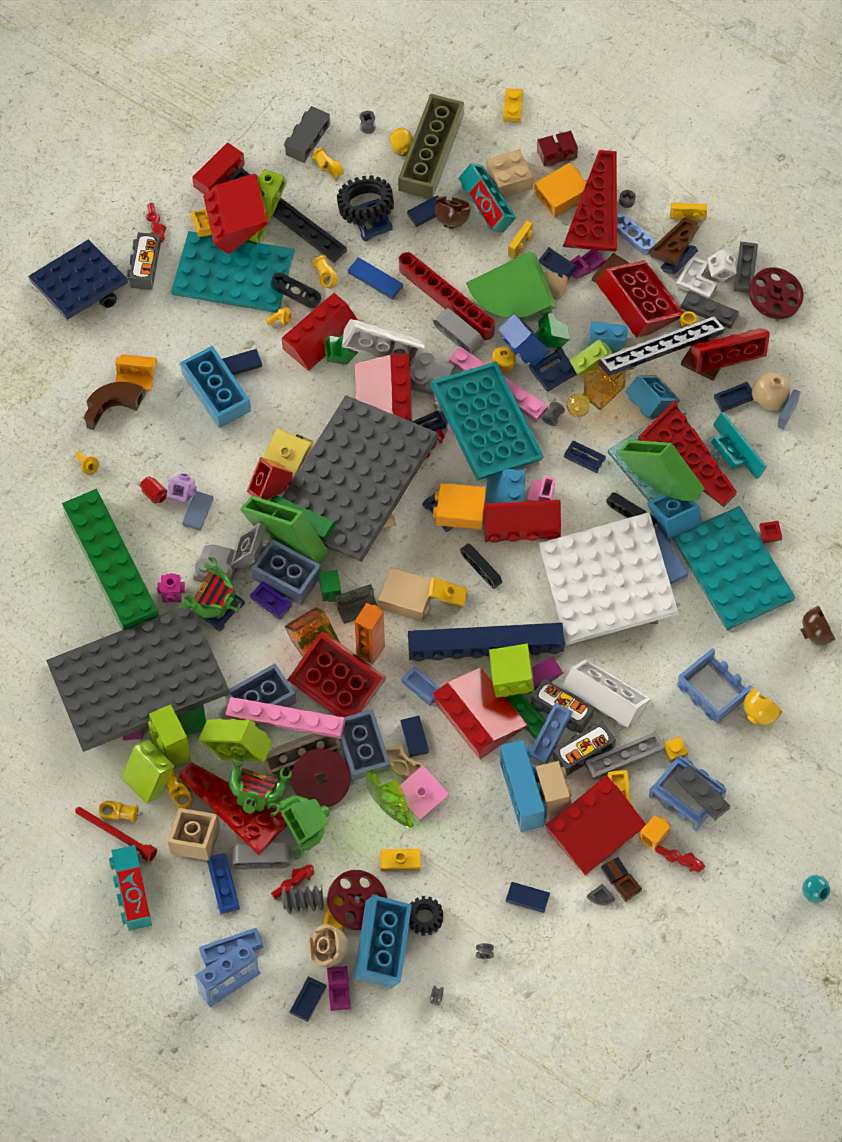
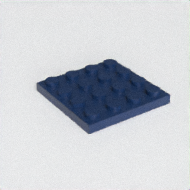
(78, 279)

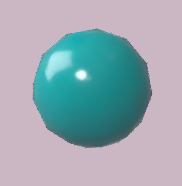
(816, 888)

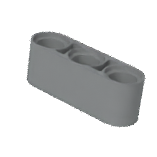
(458, 330)
(274, 856)

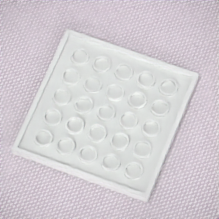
(608, 578)

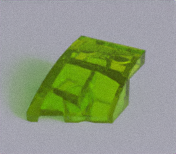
(389, 798)

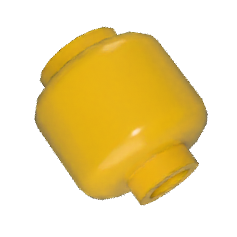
(401, 141)
(505, 359)

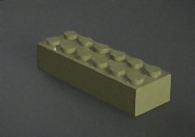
(431, 146)

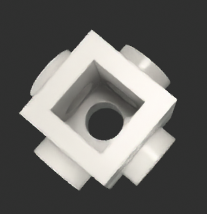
(722, 265)

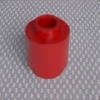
(153, 490)

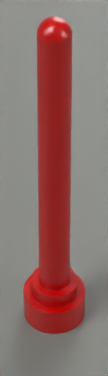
(147, 852)

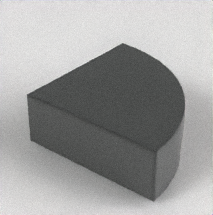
(601, 896)

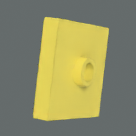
(287, 450)

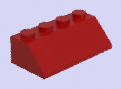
(307, 338)
(730, 350)
(522, 521)

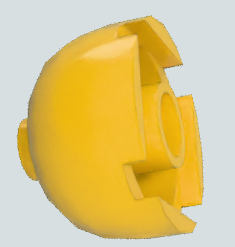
(760, 708)

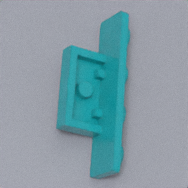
(735, 448)

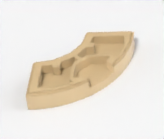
(401, 763)

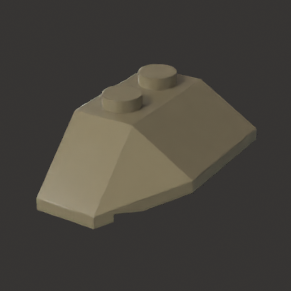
(287, 754)

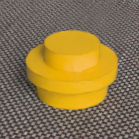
(687, 319)

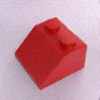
(269, 479)

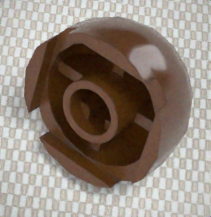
(452, 212)
(816, 627)

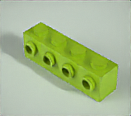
(272, 187)

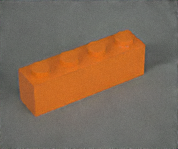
(370, 633)

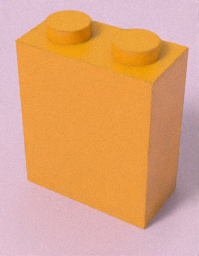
(560, 189)
(460, 506)

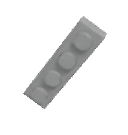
(625, 755)

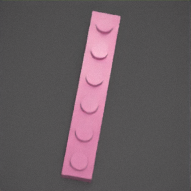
(527, 403)
(285, 717)

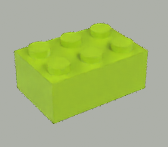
(169, 736)
(236, 737)

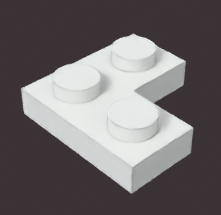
(692, 279)

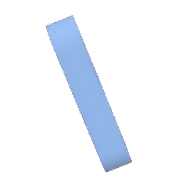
(634, 241)

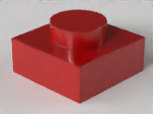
(770, 532)

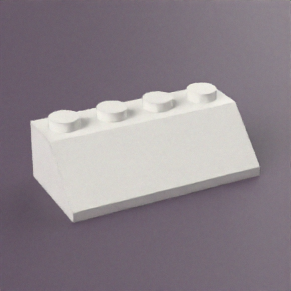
(379, 342)
(605, 693)

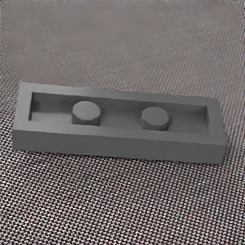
(745, 266)
(708, 308)
(702, 792)

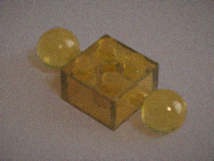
(598, 390)

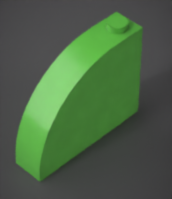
(514, 289)
(662, 469)
(286, 526)

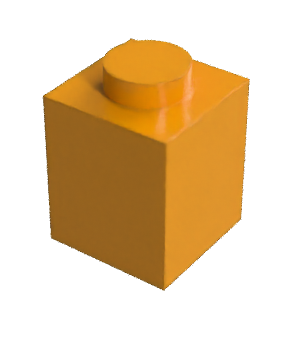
(655, 832)

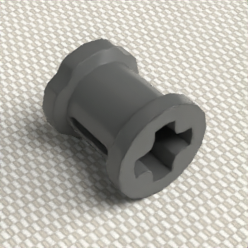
(367, 122)
(557, 412)

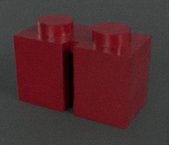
(553, 153)

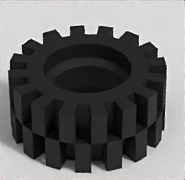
(433, 924)

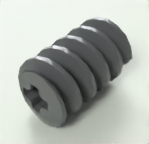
(303, 899)

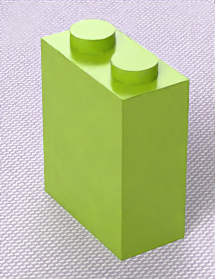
(511, 670)
(147, 771)

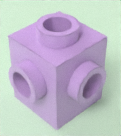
(182, 487)

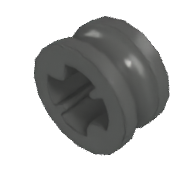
(622, 200)
(484, 951)
(436, 995)

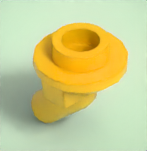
(283, 315)
(89, 464)

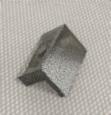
(352, 602)

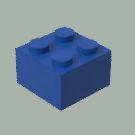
(523, 340)

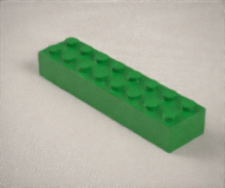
(109, 560)

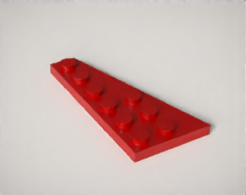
(596, 214)
(675, 429)
(253, 828)

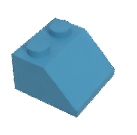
(611, 334)
(651, 395)
(506, 487)
(674, 515)

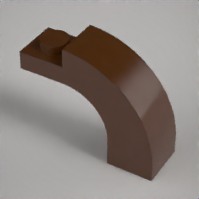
(111, 395)

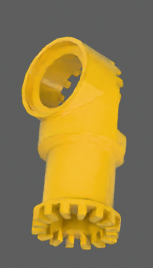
(326, 163)
(325, 271)
(178, 790)
(120, 811)

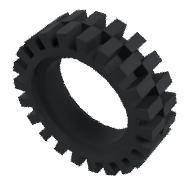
(360, 187)

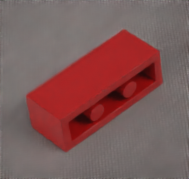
(218, 168)

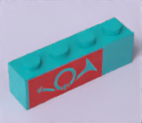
(487, 198)
(131, 887)

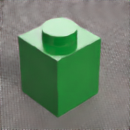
(329, 585)

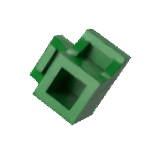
(552, 332)

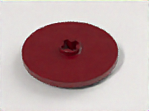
(334, 769)

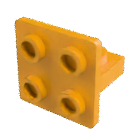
(136, 370)

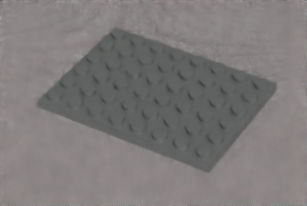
(359, 472)
(131, 673)

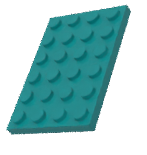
(234, 278)
(486, 420)
(734, 568)

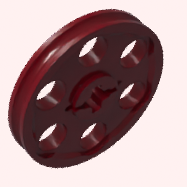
(778, 287)
(348, 897)

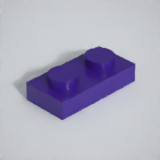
(270, 600)

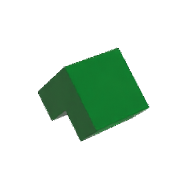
(336, 352)
(193, 720)

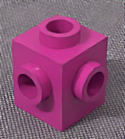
(171, 588)

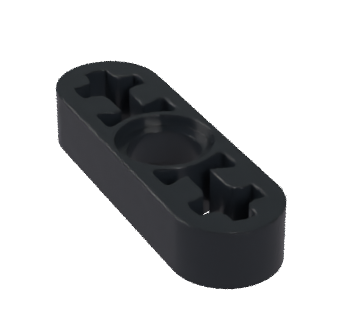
(294, 283)
(626, 507)
(481, 566)

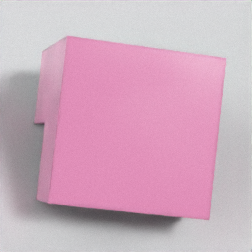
(542, 489)

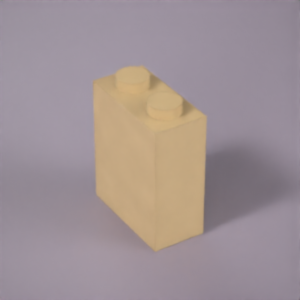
(406, 594)

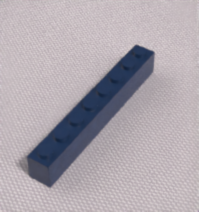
(477, 641)

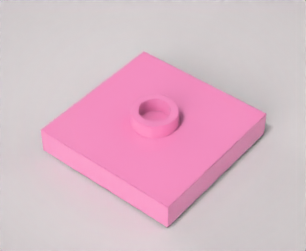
(423, 792)

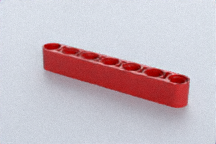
(443, 288)

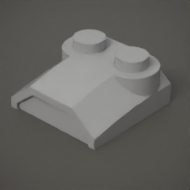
(428, 369)
(250, 545)
(223, 556)

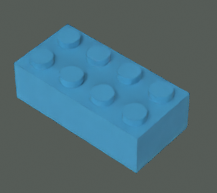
(215, 386)
(522, 785)
(382, 941)

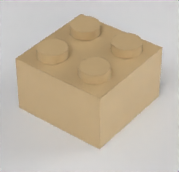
(510, 173)
(553, 787)
(194, 834)

